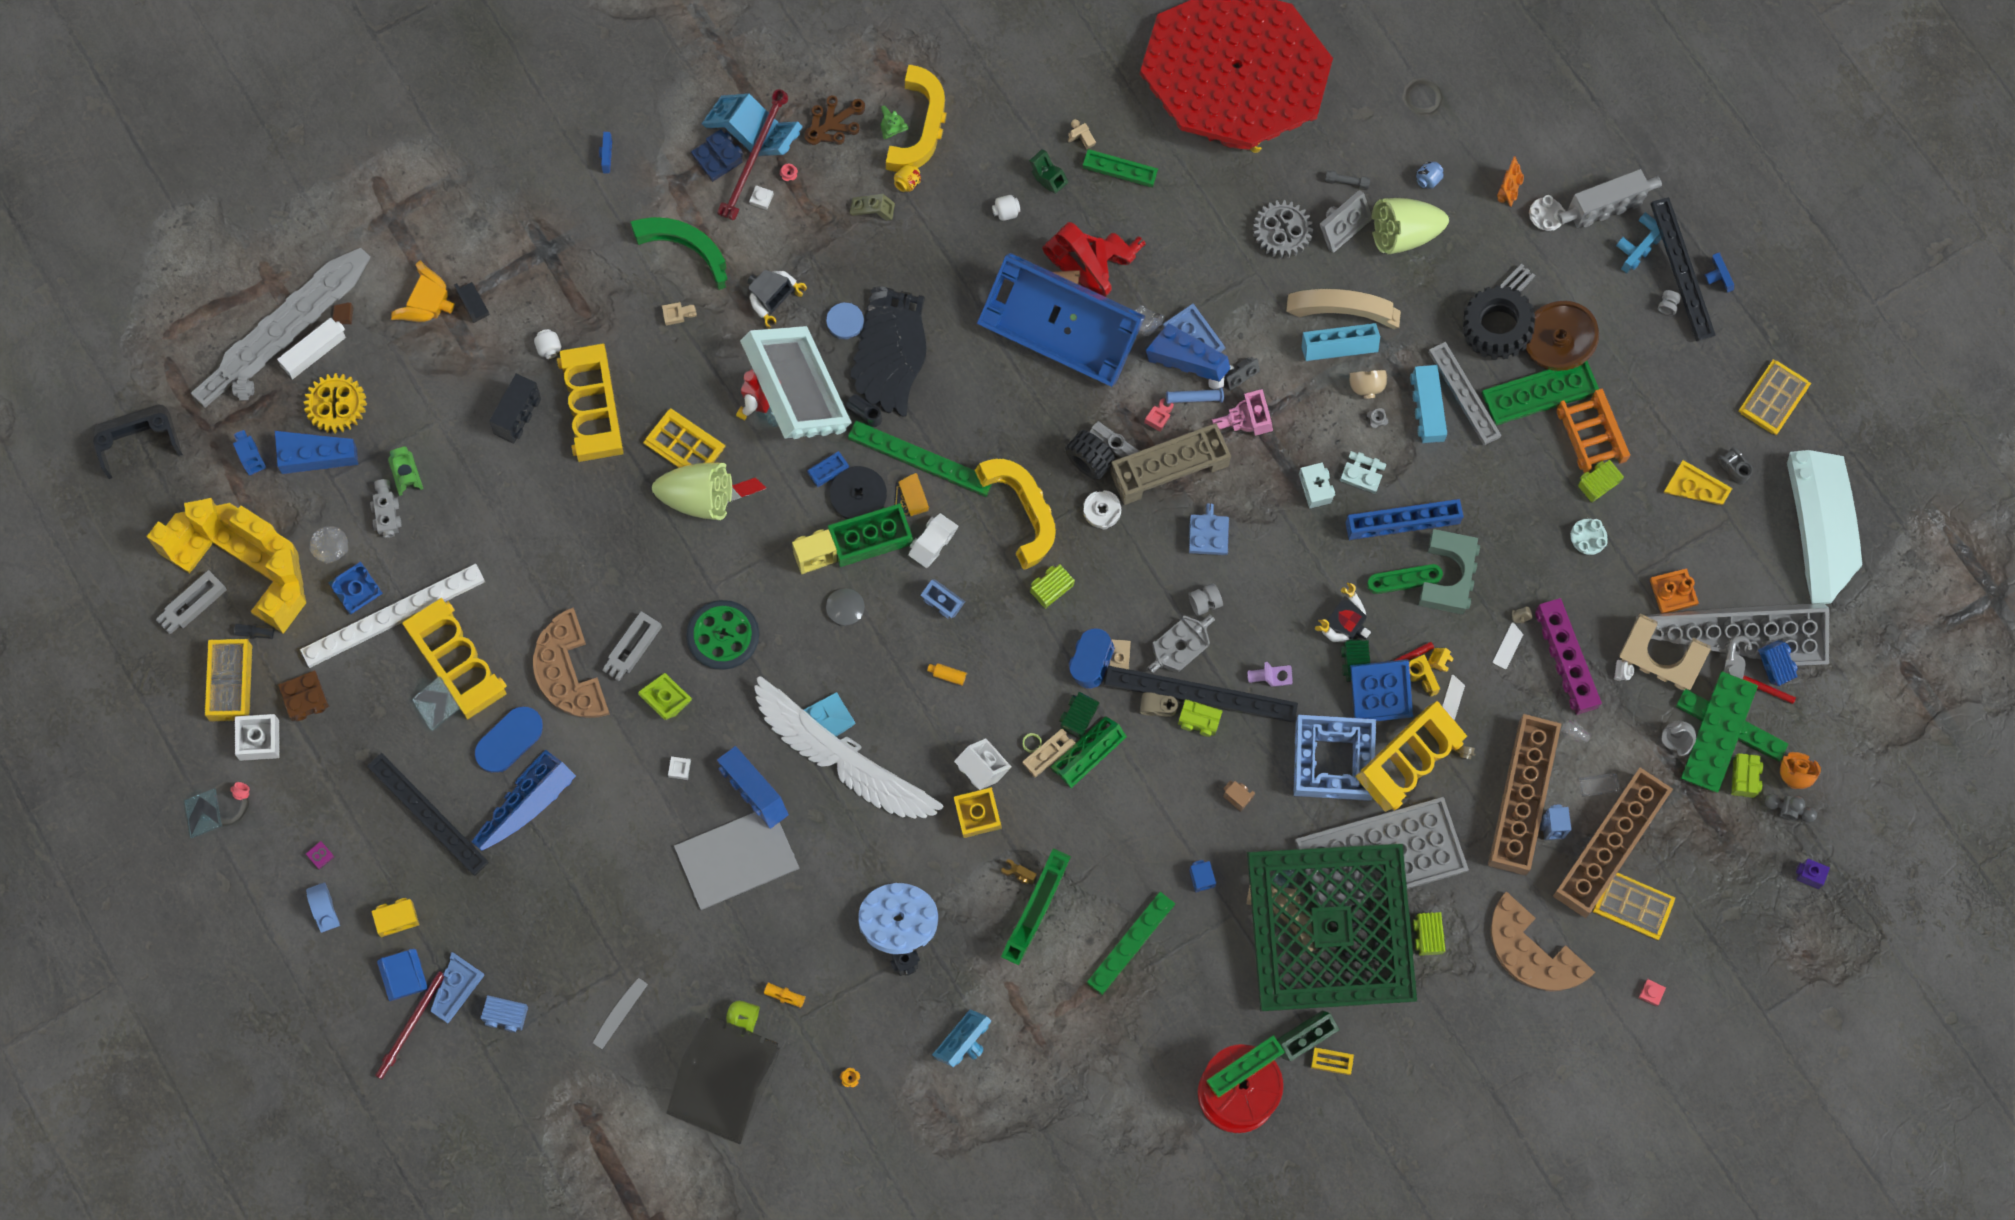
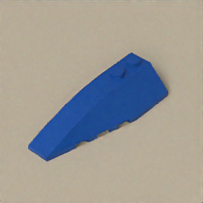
(534, 792)

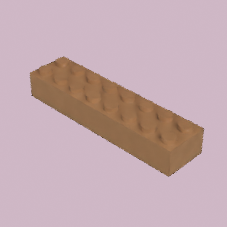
(1524, 794)
(1612, 842)

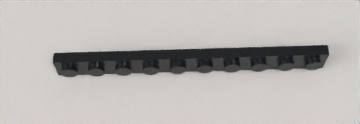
(1202, 694)

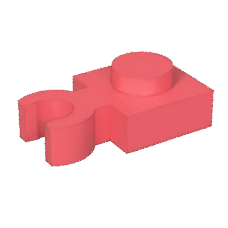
(1159, 416)

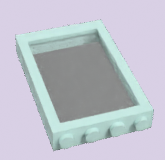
(795, 382)

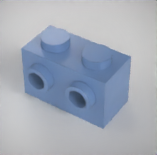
(942, 598)
(1555, 823)

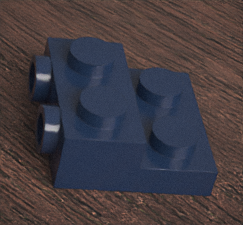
(718, 155)

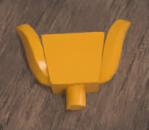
(426, 299)

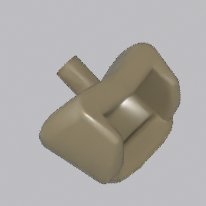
(1521, 615)

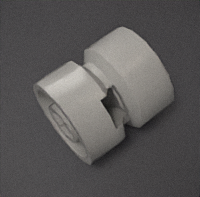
(1205, 599)

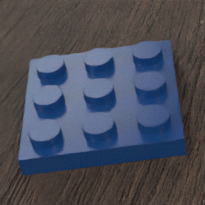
(1382, 690)

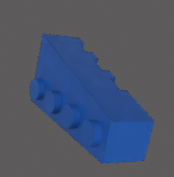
(313, 452)
(753, 787)

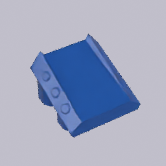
(355, 588)
(402, 974)

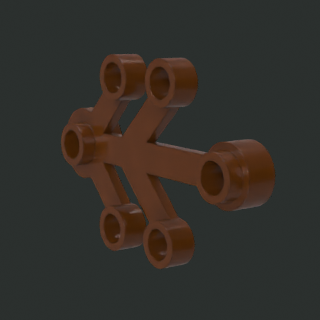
(833, 123)

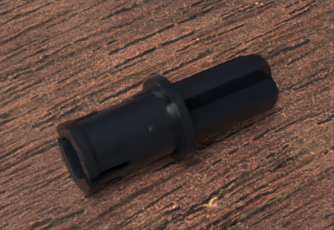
(254, 631)

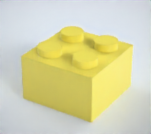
(814, 551)

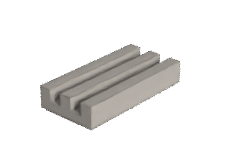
(1525, 272)

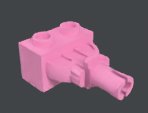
(1248, 415)

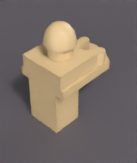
(1082, 132)

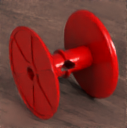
(1241, 1108)

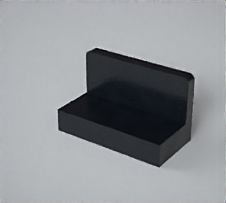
(472, 302)

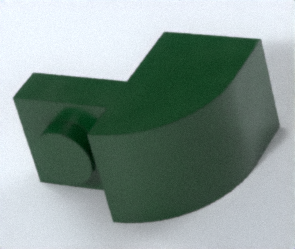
(1046, 173)

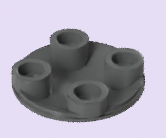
(845, 606)

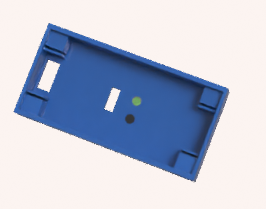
(1088, 333)

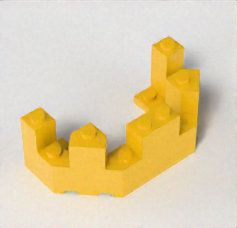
(247, 539)

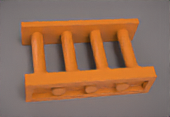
(1604, 418)

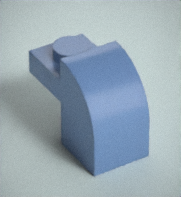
(322, 907)

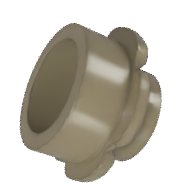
(1466, 752)

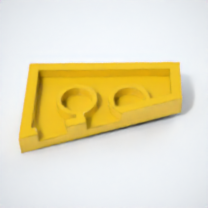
(1697, 485)

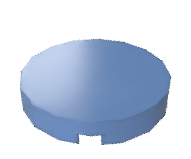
(845, 320)

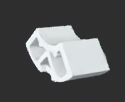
(930, 543)

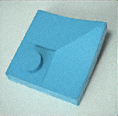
(831, 714)

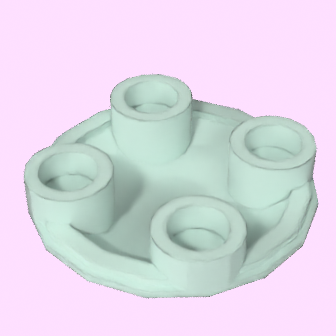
(1589, 536)

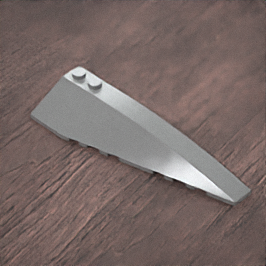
(1800, 626)

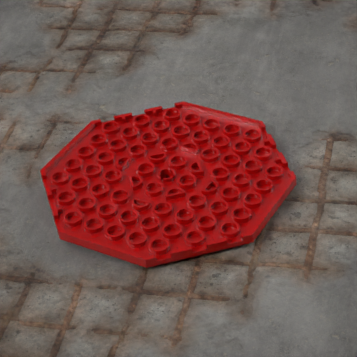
(1272, 91)

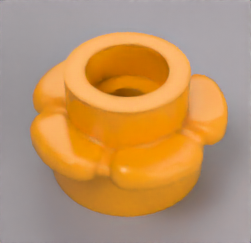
(850, 1072)

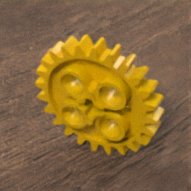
(317, 404)

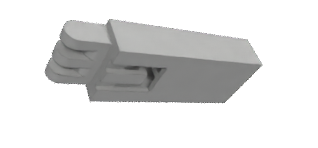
(197, 597)
(635, 641)

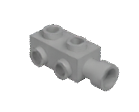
(385, 511)

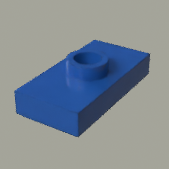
(605, 152)
(827, 469)

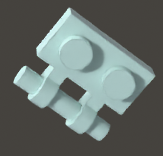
(1361, 477)

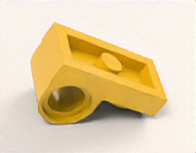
(1425, 673)

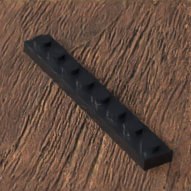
(1682, 269)
(428, 814)

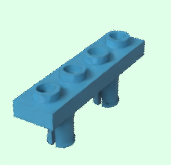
(1635, 253)

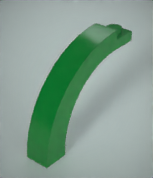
(676, 231)
(1036, 907)

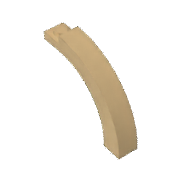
(1344, 302)

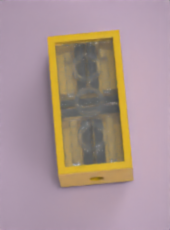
(228, 679)

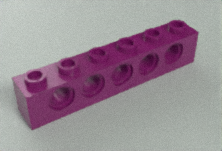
(1556, 610)

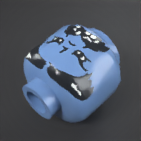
(1429, 175)

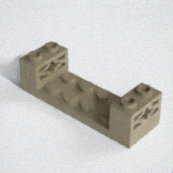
(1169, 462)

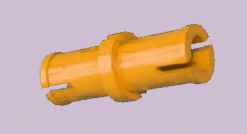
(784, 995)

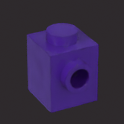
(1812, 873)

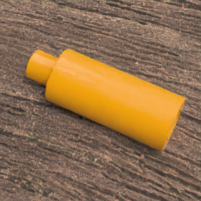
(947, 673)

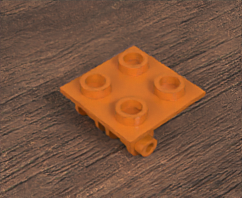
(1511, 182)

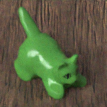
(892, 123)

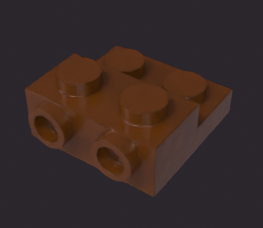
(303, 696)

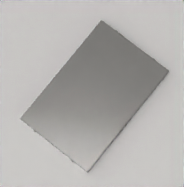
(735, 859)

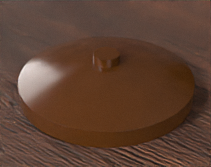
(1563, 336)

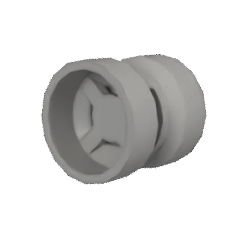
(1669, 303)

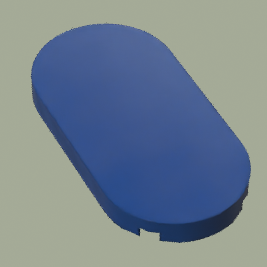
(509, 739)

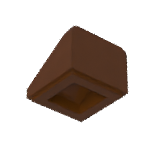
(343, 313)

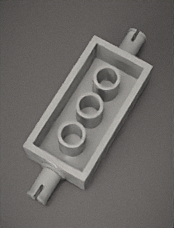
(1609, 199)

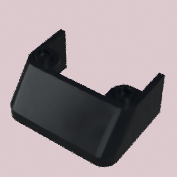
(152, 418)

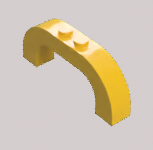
(926, 83)
(1032, 500)

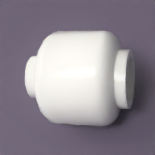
(1006, 207)
(547, 344)

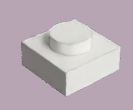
(761, 197)
(679, 768)

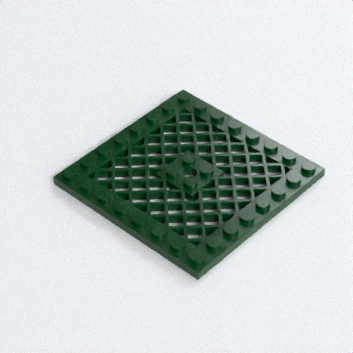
(1397, 912)

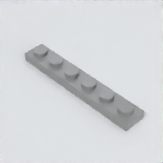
(1464, 393)

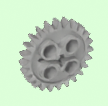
(1267, 235)

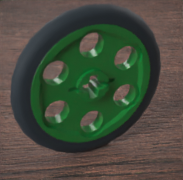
(715, 610)

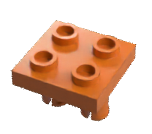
(1674, 591)

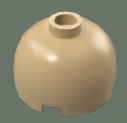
(1368, 383)

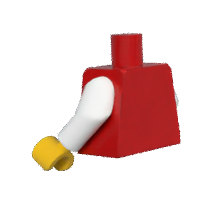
(753, 395)

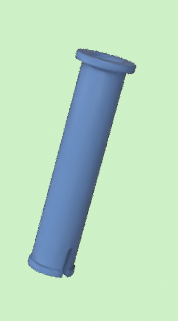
(1195, 396)

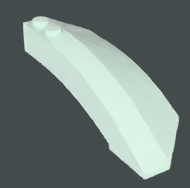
(1825, 522)

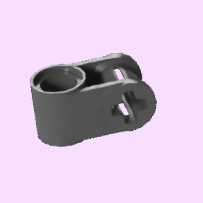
(1735, 462)

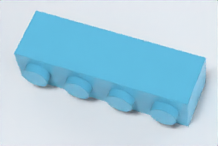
(1340, 342)
(1429, 404)

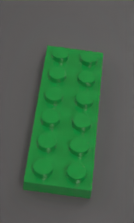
(1538, 393)
(1719, 732)

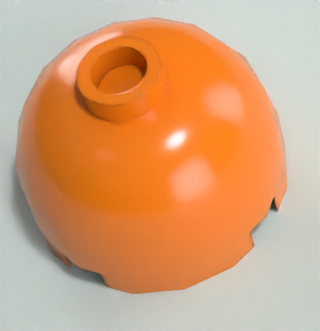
(1799, 771)

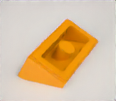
(913, 495)

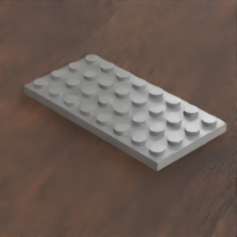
(1427, 841)

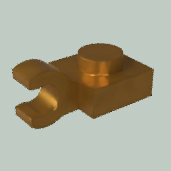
(1024, 875)

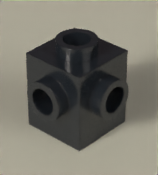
(905, 968)

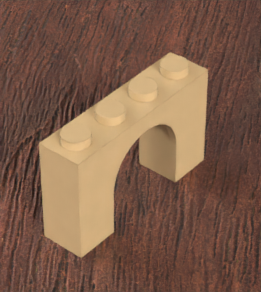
(1681, 673)

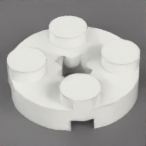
(1101, 499)

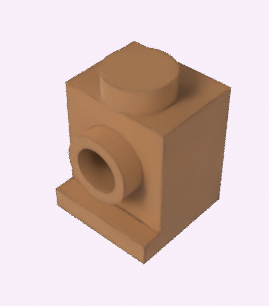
(1238, 795)

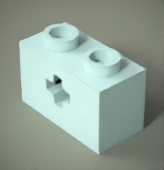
(1314, 494)

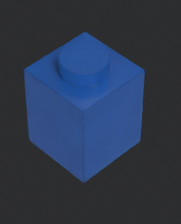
(1202, 876)

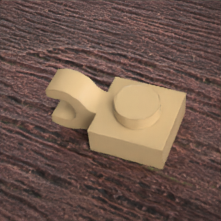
(675, 313)

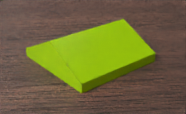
(665, 696)

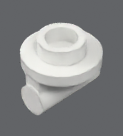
(1623, 671)

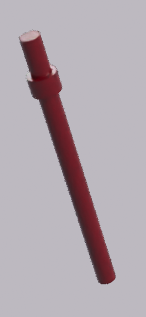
(389, 1059)

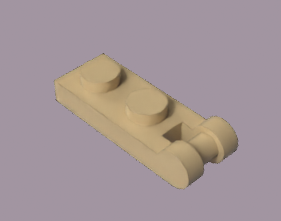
(1048, 753)

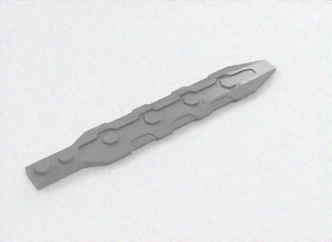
(285, 323)

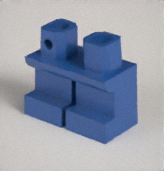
(248, 453)

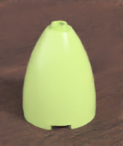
(1405, 224)
(696, 490)

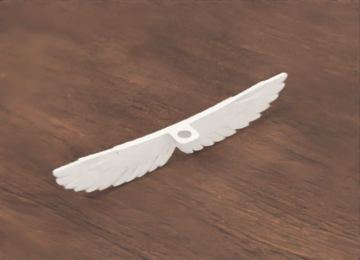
(854, 769)

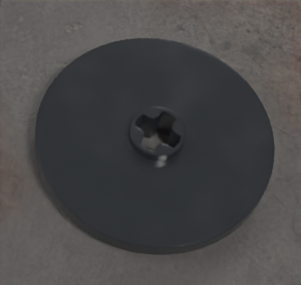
(856, 479)

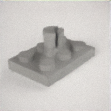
(1345, 221)

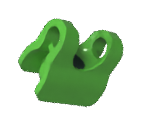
(404, 469)

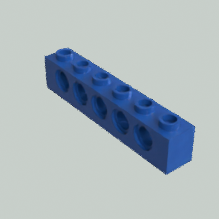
(1404, 519)

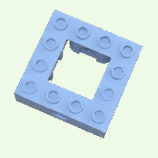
(1332, 729)

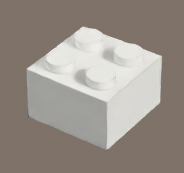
(257, 737)
(982, 764)

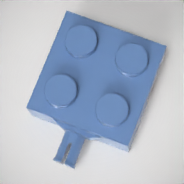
(1208, 533)

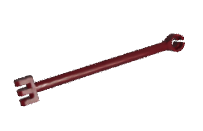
(728, 210)

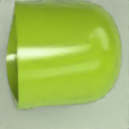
(746, 1010)

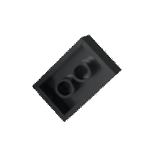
(515, 408)

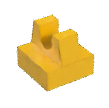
(1439, 657)

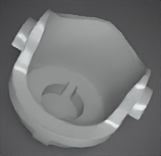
(1679, 737)

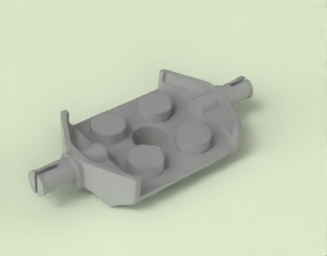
(1188, 631)

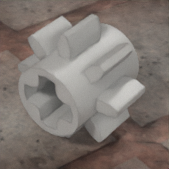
(243, 388)

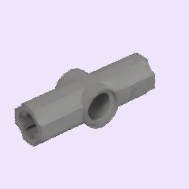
(1109, 437)

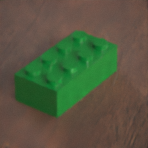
(870, 535)

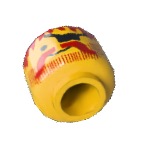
(907, 178)

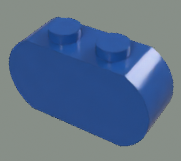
(1091, 658)

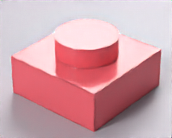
(1652, 992)

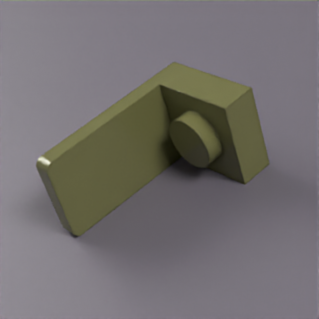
(873, 204)

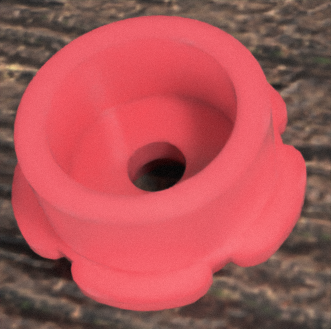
(788, 168)
(240, 791)

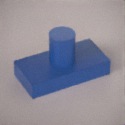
(1721, 273)

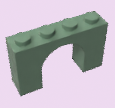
(1463, 551)

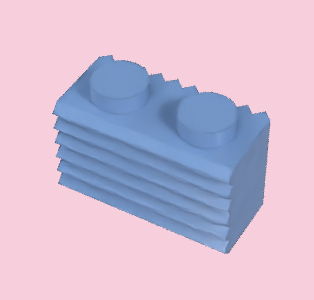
(504, 1013)

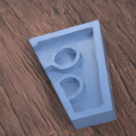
(1194, 324)
(457, 985)

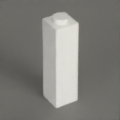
(312, 347)

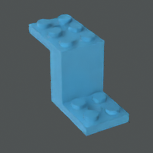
(745, 119)

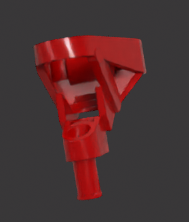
(1093, 256)

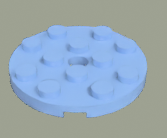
(894, 936)

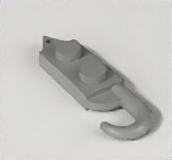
(1735, 663)

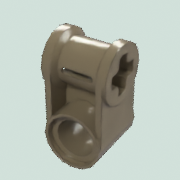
(1155, 705)

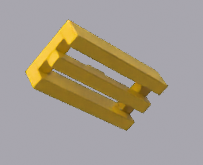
(1316, 1051)

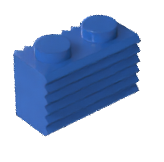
(1778, 662)

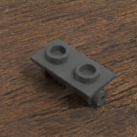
(1247, 369)

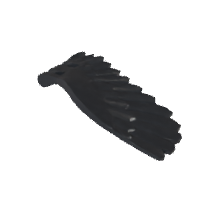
(890, 349)

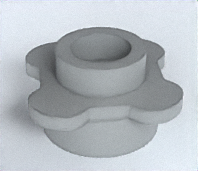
(1377, 413)

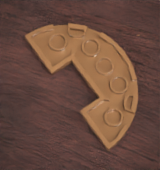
(556, 673)
(1526, 959)

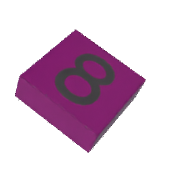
(320, 855)

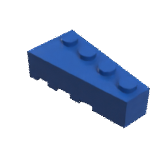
(1187, 353)

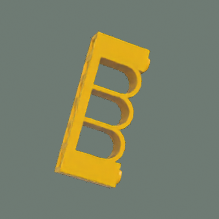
(582, 360)
(430, 620)
(1381, 785)

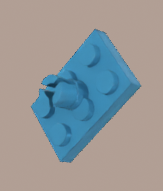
(963, 1039)

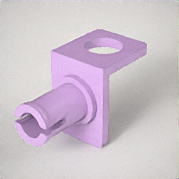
(1269, 675)

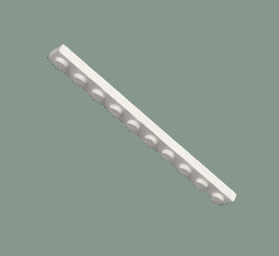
(391, 616)

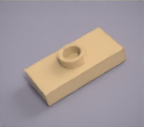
(1121, 654)

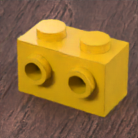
(395, 917)

